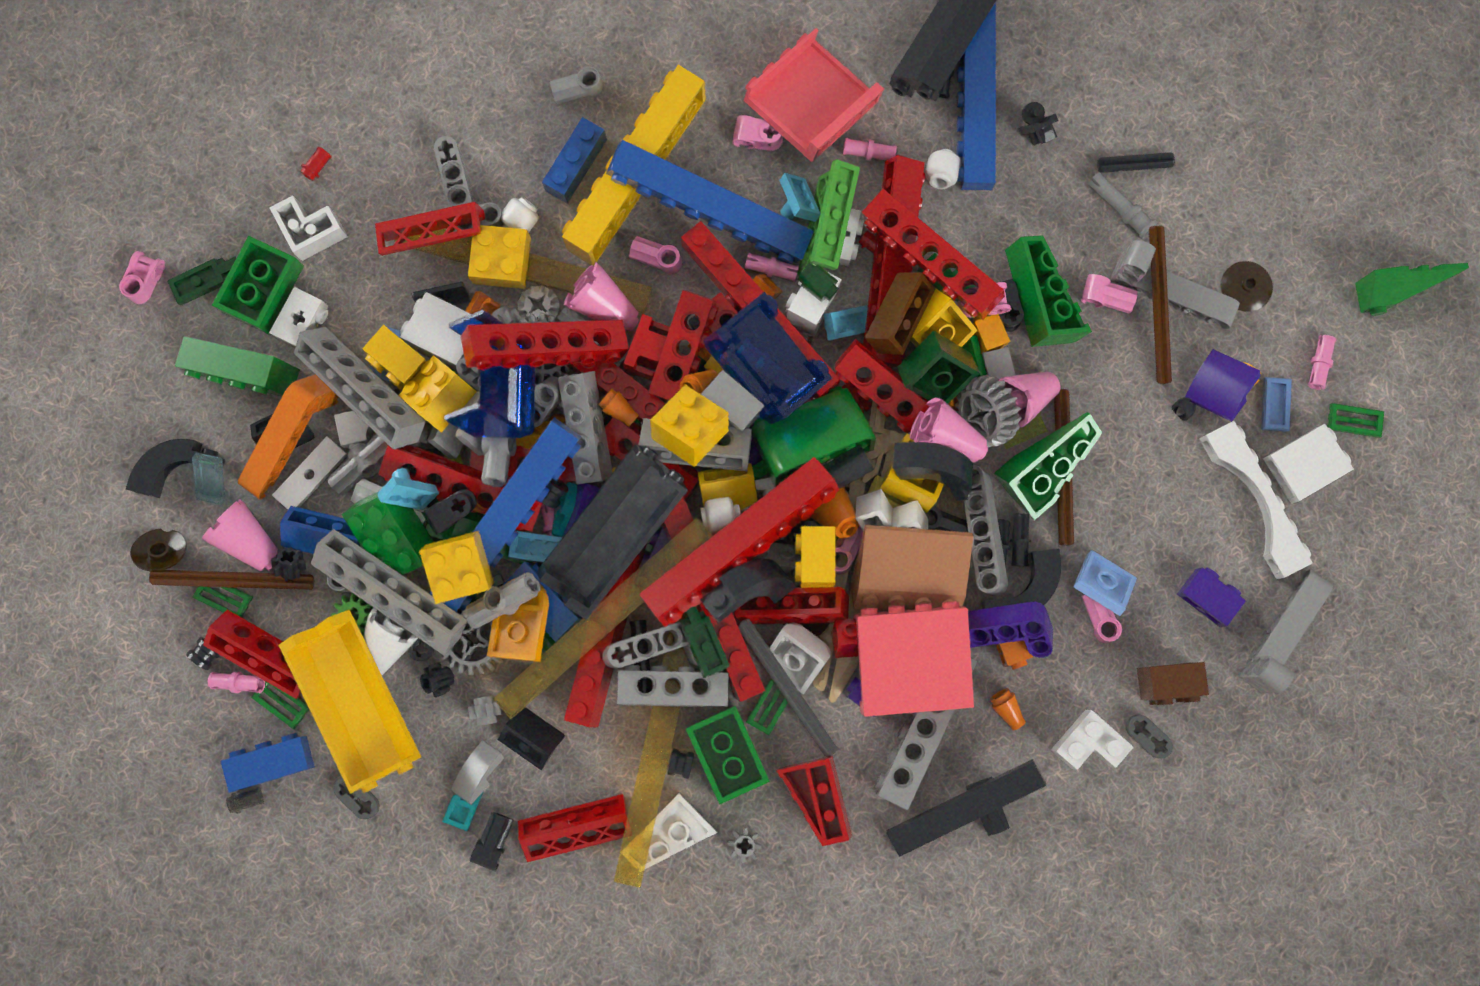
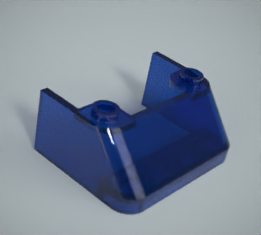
(505, 395)

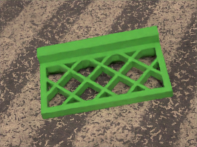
(834, 200)

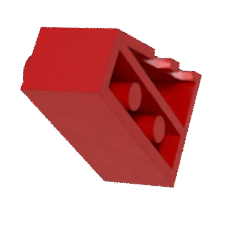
(820, 798)

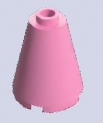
(601, 298)
(1033, 392)
(947, 428)
(242, 537)

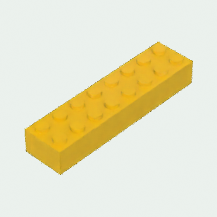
(656, 133)

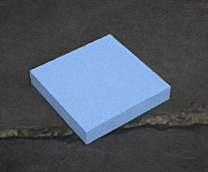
(1105, 582)

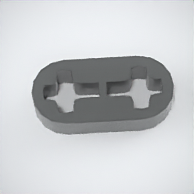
(1144, 741)
(352, 802)

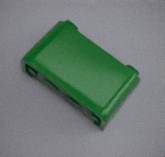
(815, 429)

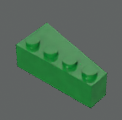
(1043, 294)
(235, 366)

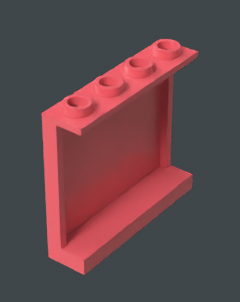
(810, 96)
(914, 659)

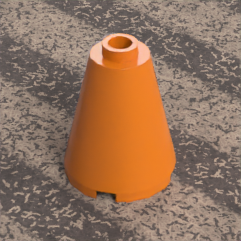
(838, 514)

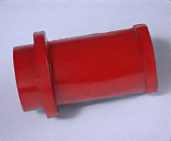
(315, 164)
(868, 241)
(862, 403)

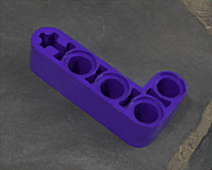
(1011, 624)

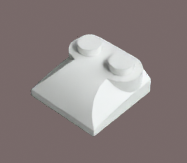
(800, 654)

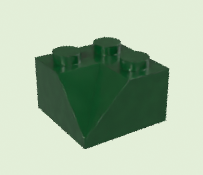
(938, 368)

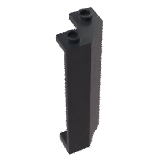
(939, 47)
(612, 530)

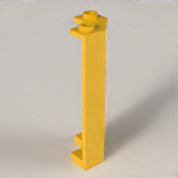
(350, 702)

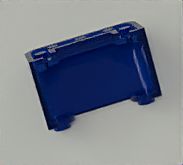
(766, 359)

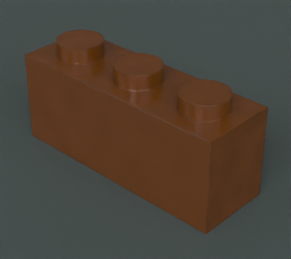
(900, 313)

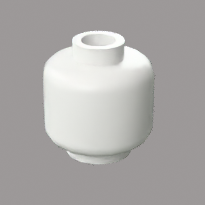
(942, 169)
(519, 214)
(719, 513)

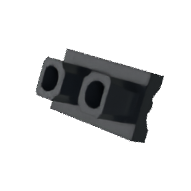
(1039, 126)

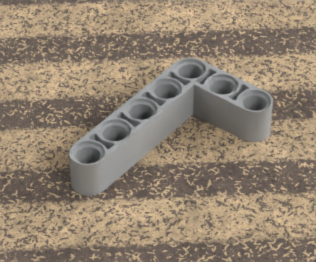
(1210, 306)
(1266, 666)

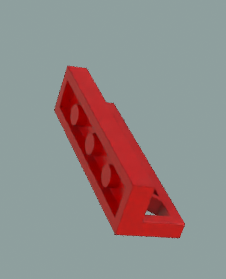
(425, 224)
(572, 824)

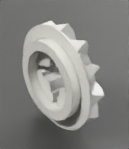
(536, 293)

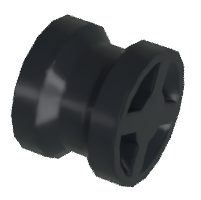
(557, 490)
(202, 655)
(680, 763)

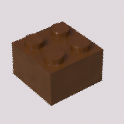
(1172, 681)

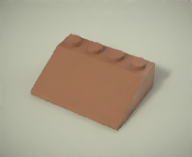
(910, 567)

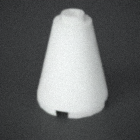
(386, 639)

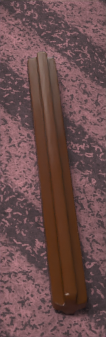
(1160, 305)
(1065, 500)
(229, 579)

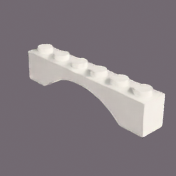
(1282, 545)

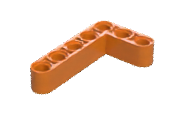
(283, 432)

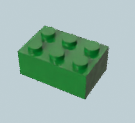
(258, 285)
(388, 532)
(727, 755)

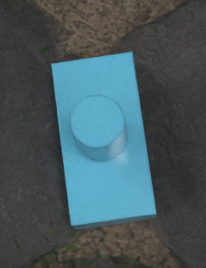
(799, 197)
(845, 322)
(406, 492)
(532, 546)

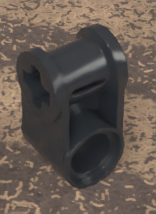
(1016, 308)
(447, 511)

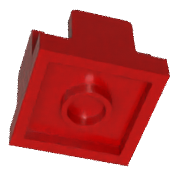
(646, 348)

